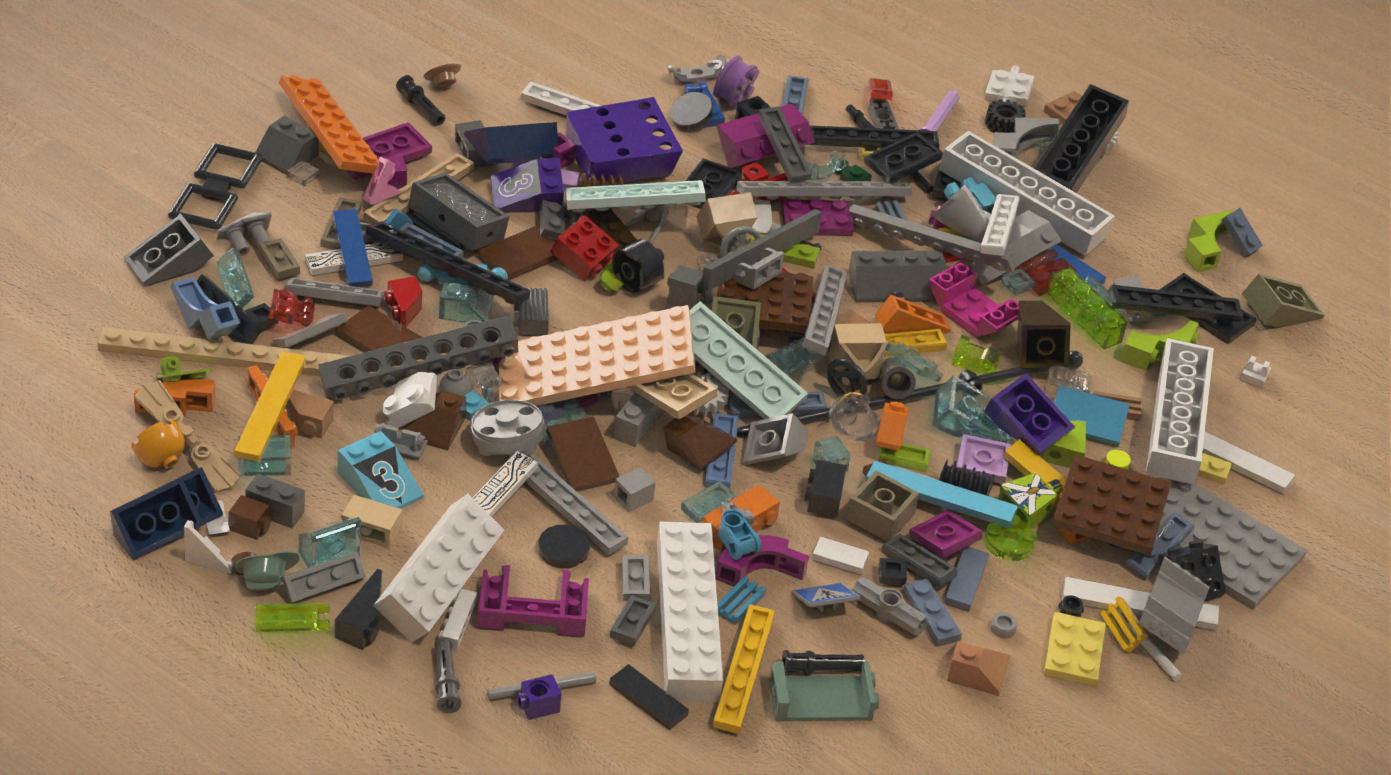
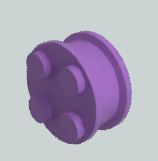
(736, 81)

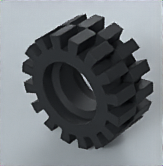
(1002, 116)

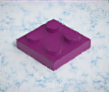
(945, 534)

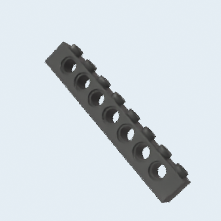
(426, 348)

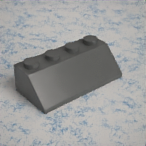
(883, 272)

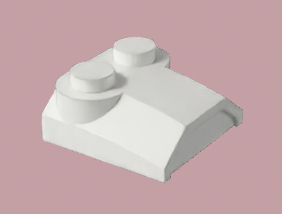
(411, 399)

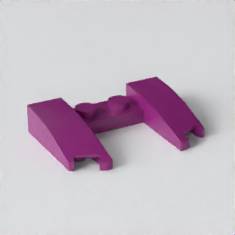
(498, 608)

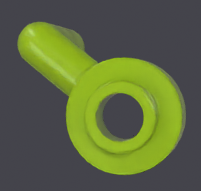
(609, 280)

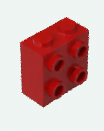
(584, 248)

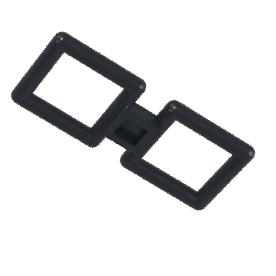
(216, 186)

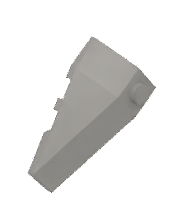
(1027, 240)

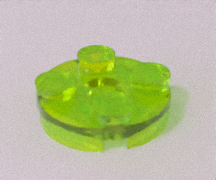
(1019, 548)

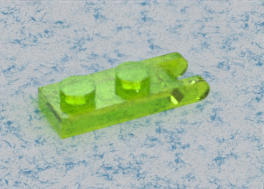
(291, 617)

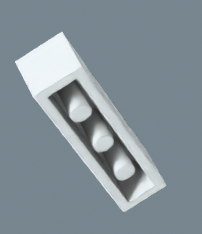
(459, 617)

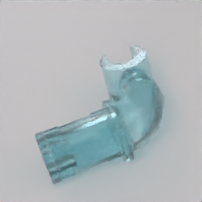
(827, 170)

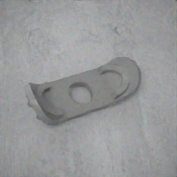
(710, 70)

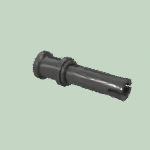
(444, 653)

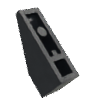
(359, 619)

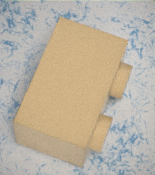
(378, 521)

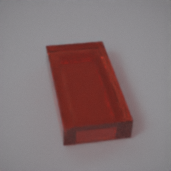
(880, 89)

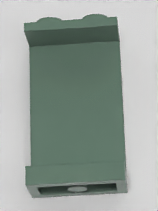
(823, 696)

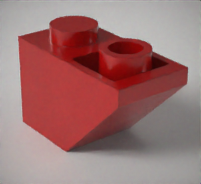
(405, 299)

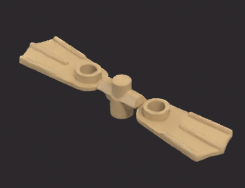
(160, 405)

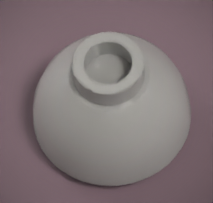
(455, 383)

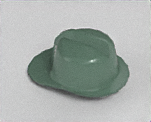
(265, 571)

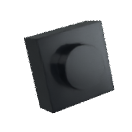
(260, 314)
(892, 571)

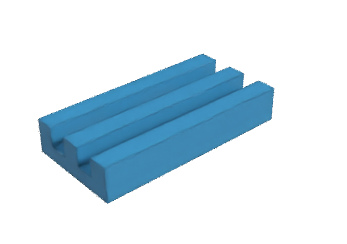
(749, 588)

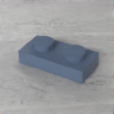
(1242, 232)

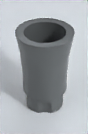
(897, 379)

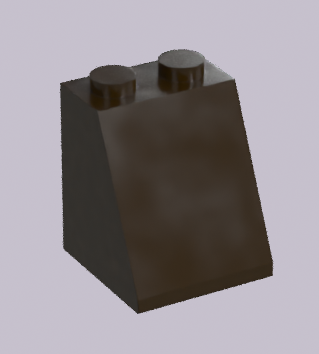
(1042, 336)

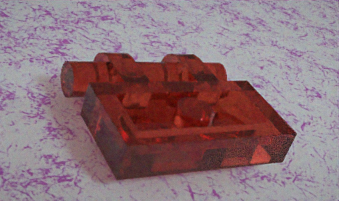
(1043, 276)
(287, 308)

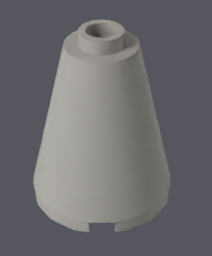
(964, 215)

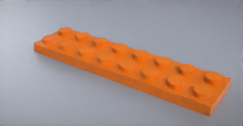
(329, 124)

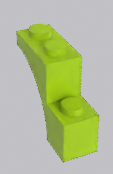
(1202, 248)
(1144, 349)

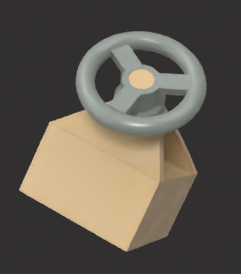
(728, 221)

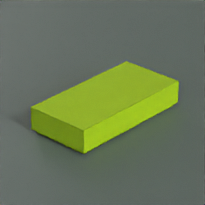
(908, 457)

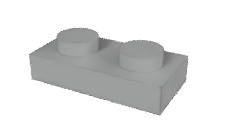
(635, 576)

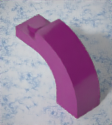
(773, 555)

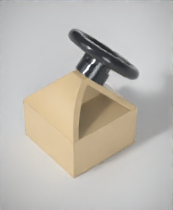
(855, 356)

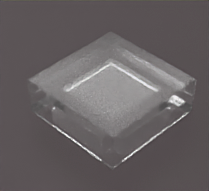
(303, 173)

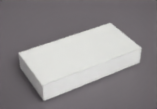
(840, 555)

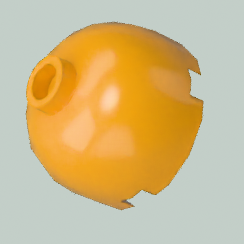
(160, 445)

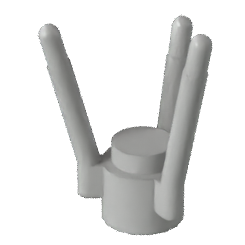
(655, 214)

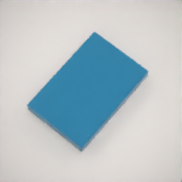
(1102, 415)

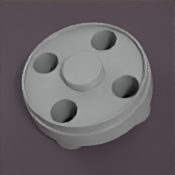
(507, 428)

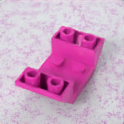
(967, 305)

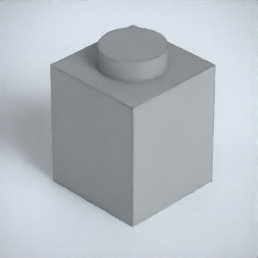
(634, 489)

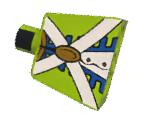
(1033, 497)

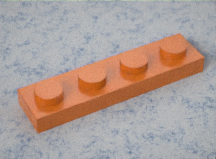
(256, 384)

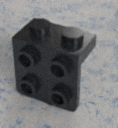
(1202, 562)

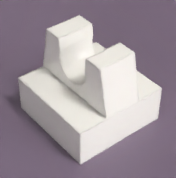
(1256, 373)

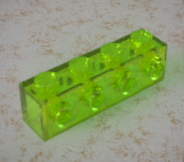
(1087, 308)

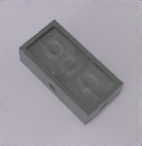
(458, 211)

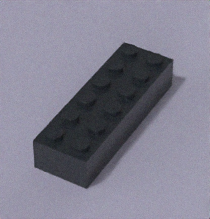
(1083, 137)

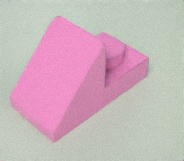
(378, 189)

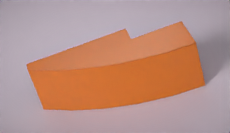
(188, 395)

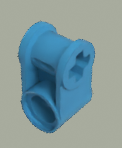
(738, 534)

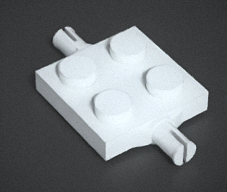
(1009, 86)

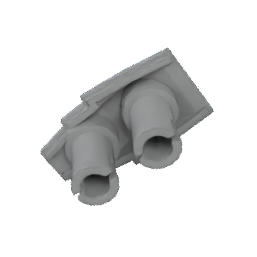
(252, 225)

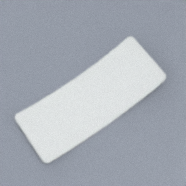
(218, 524)

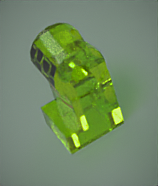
(975, 357)

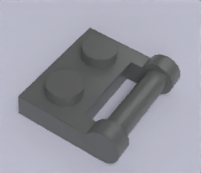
(553, 218)

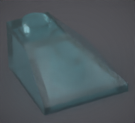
(464, 303)

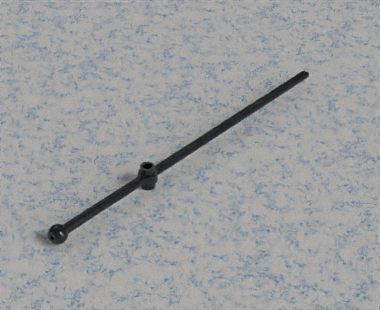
(967, 376)

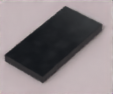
(1224, 330)

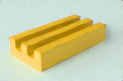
(1113, 610)

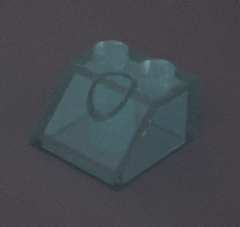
(330, 541)

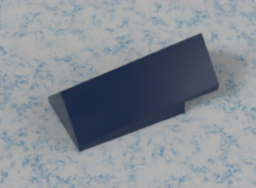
(514, 142)
(163, 512)

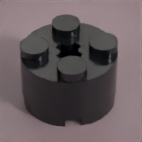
(639, 265)

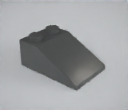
(169, 252)

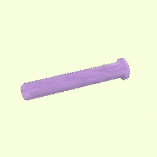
(942, 111)

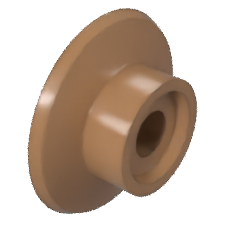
(443, 75)

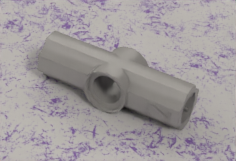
(890, 606)

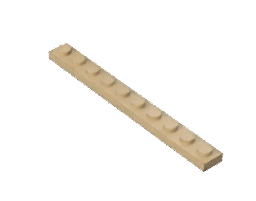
(205, 350)

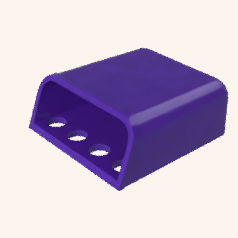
(622, 142)

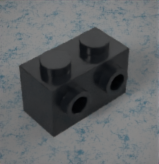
(826, 488)

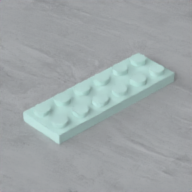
(634, 195)
(742, 366)

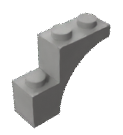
(1026, 133)

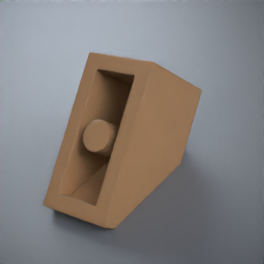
(310, 413)

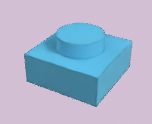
(474, 403)

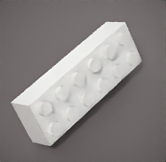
(439, 568)

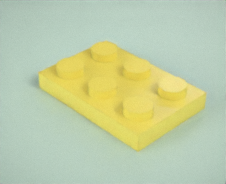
(1074, 649)

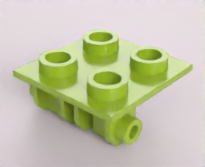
(172, 371)

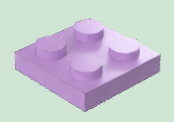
(984, 456)

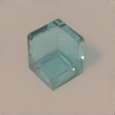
(831, 450)

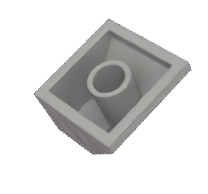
(774, 439)

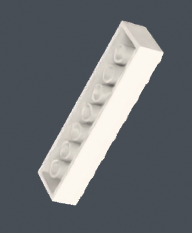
(1074, 218)
(1180, 412)
(689, 612)

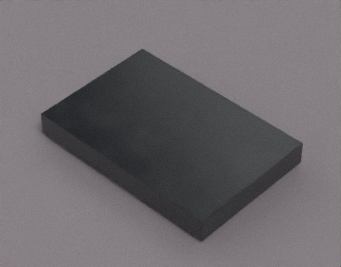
(903, 157)
(716, 179)

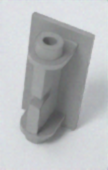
(407, 443)

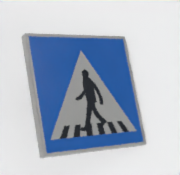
(826, 595)

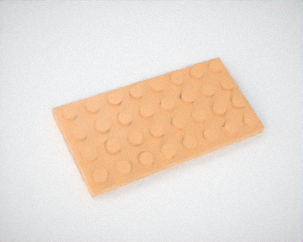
(599, 358)

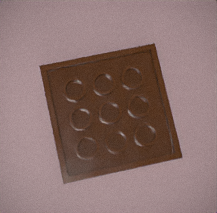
(783, 300)
(1112, 504)

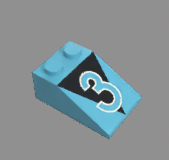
(378, 472)

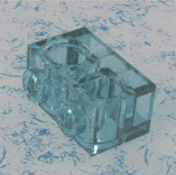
(792, 357)

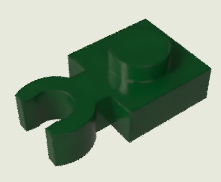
(853, 173)

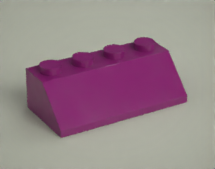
(747, 141)

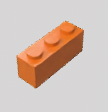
(757, 501)

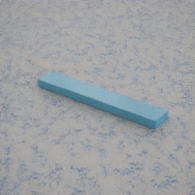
(951, 496)

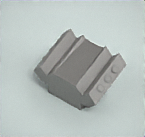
(1174, 605)

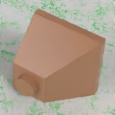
(978, 668)

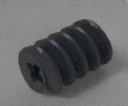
(966, 480)

